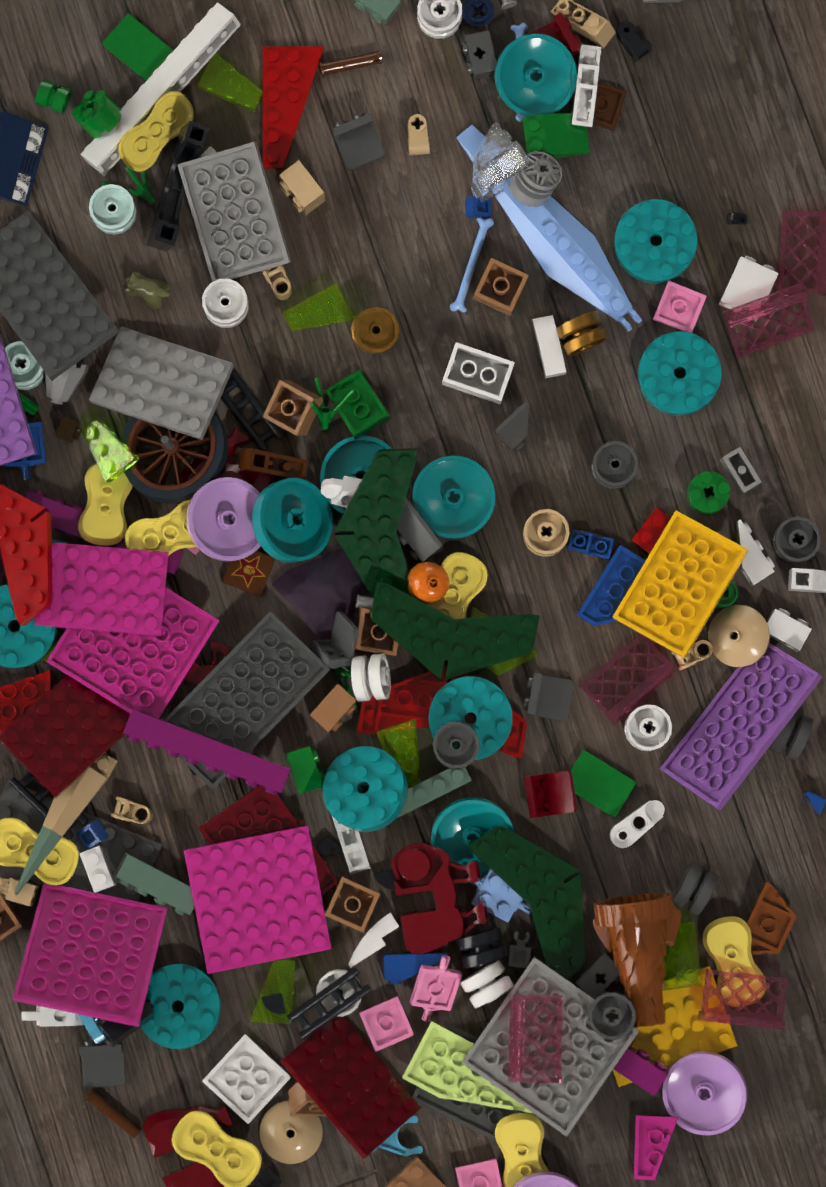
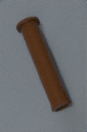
(350, 63)
(113, 1113)

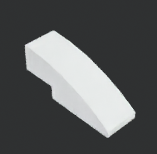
(549, 346)
(373, 939)

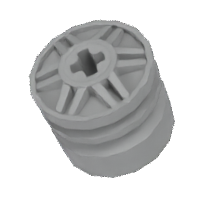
(538, 181)

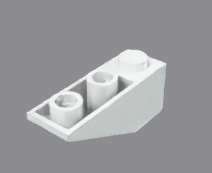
(755, 565)
(807, 580)

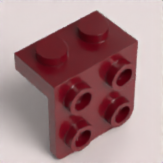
(561, 31)
(550, 794)

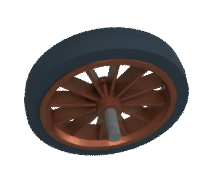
(174, 451)

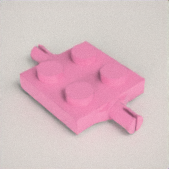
(435, 988)

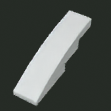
(586, 85)
(352, 848)

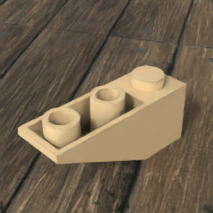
(585, 22)

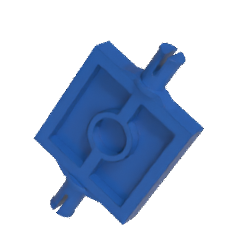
(37, 459)

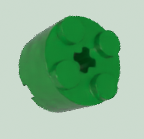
(97, 113)
(719, 489)

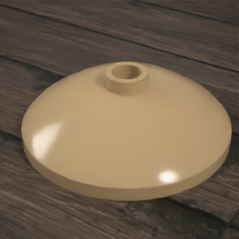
(751, 631)
(287, 1149)

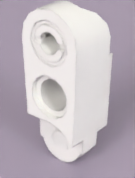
(340, 490)
(650, 812)
(51, 1017)

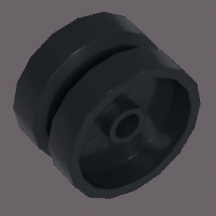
(483, 951)

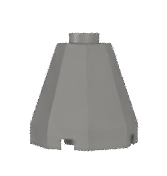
(64, 386)

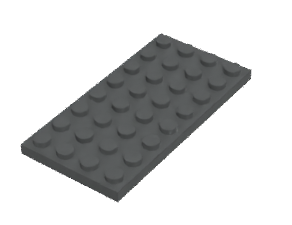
(47, 299)
(249, 691)
(115, 846)

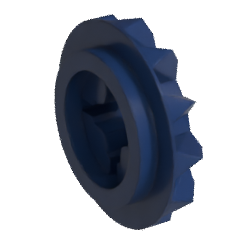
(478, 21)

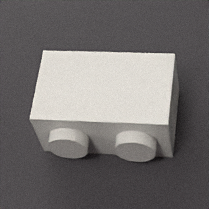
(788, 630)
(97, 869)

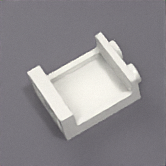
(748, 283)

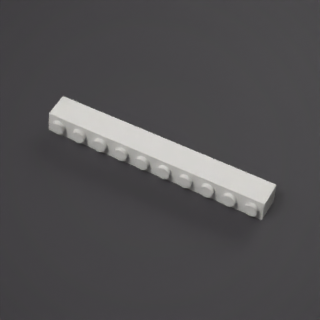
(171, 76)

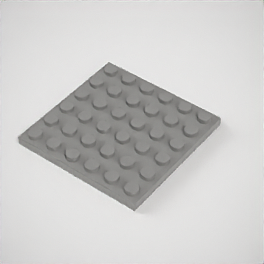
(584, 1054)

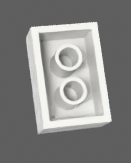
(478, 373)

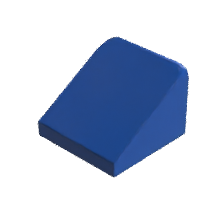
(476, 208)
(816, 801)
(92, 834)

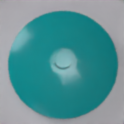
(535, 75)
(454, 496)
(463, 823)

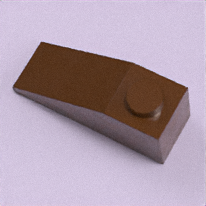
(272, 464)

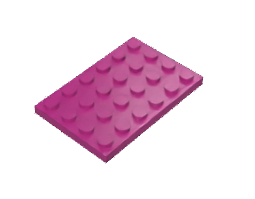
(106, 589)

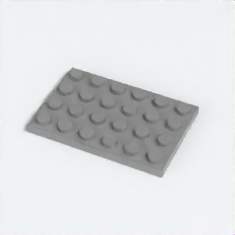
(234, 212)
(161, 383)

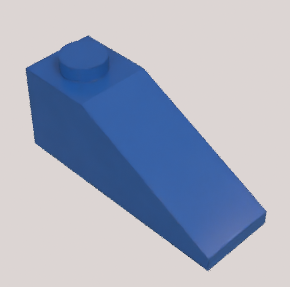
(403, 966)

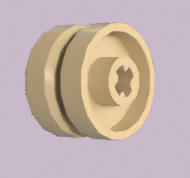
(550, 521)

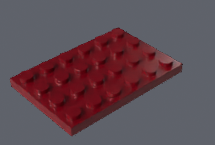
(65, 734)
(256, 815)
(351, 1085)

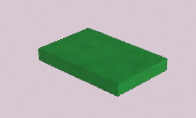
(137, 47)
(363, 409)
(600, 783)

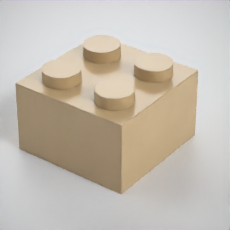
(302, 188)

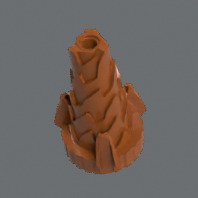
(637, 934)

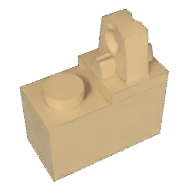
(26, 896)

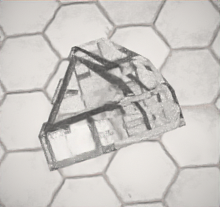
(495, 162)

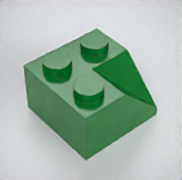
(305, 769)

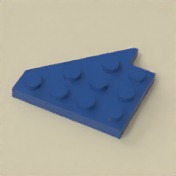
(611, 587)

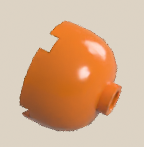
(420, 579)

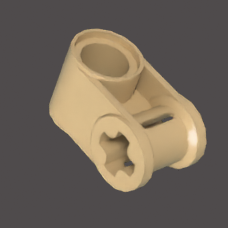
(418, 138)
(275, 277)
(693, 655)
(130, 810)

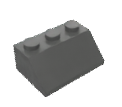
(417, 534)

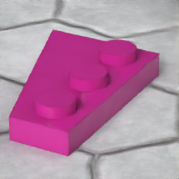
(651, 1143)

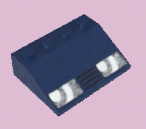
(19, 156)

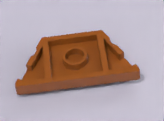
(770, 921)

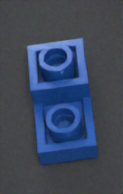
(591, 544)

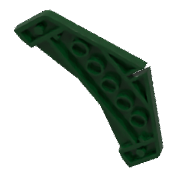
(375, 519)
(437, 637)
(539, 881)

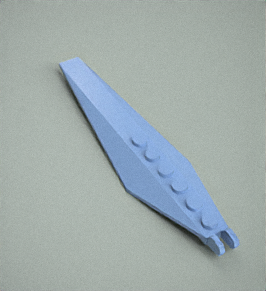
(562, 246)

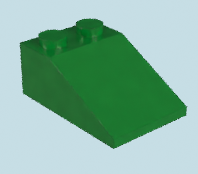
(555, 135)

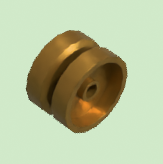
(386, 326)
(582, 333)

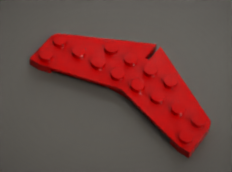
(26, 553)
(412, 701)

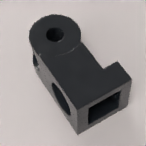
(632, 42)

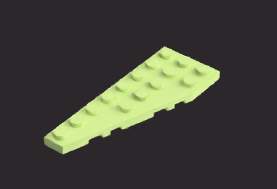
(440, 1071)

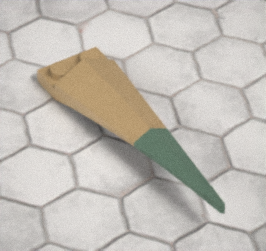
(65, 811)

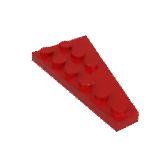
(286, 87)
(21, 696)

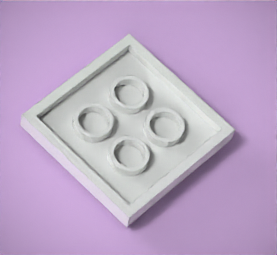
(246, 1078)

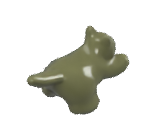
(149, 289)

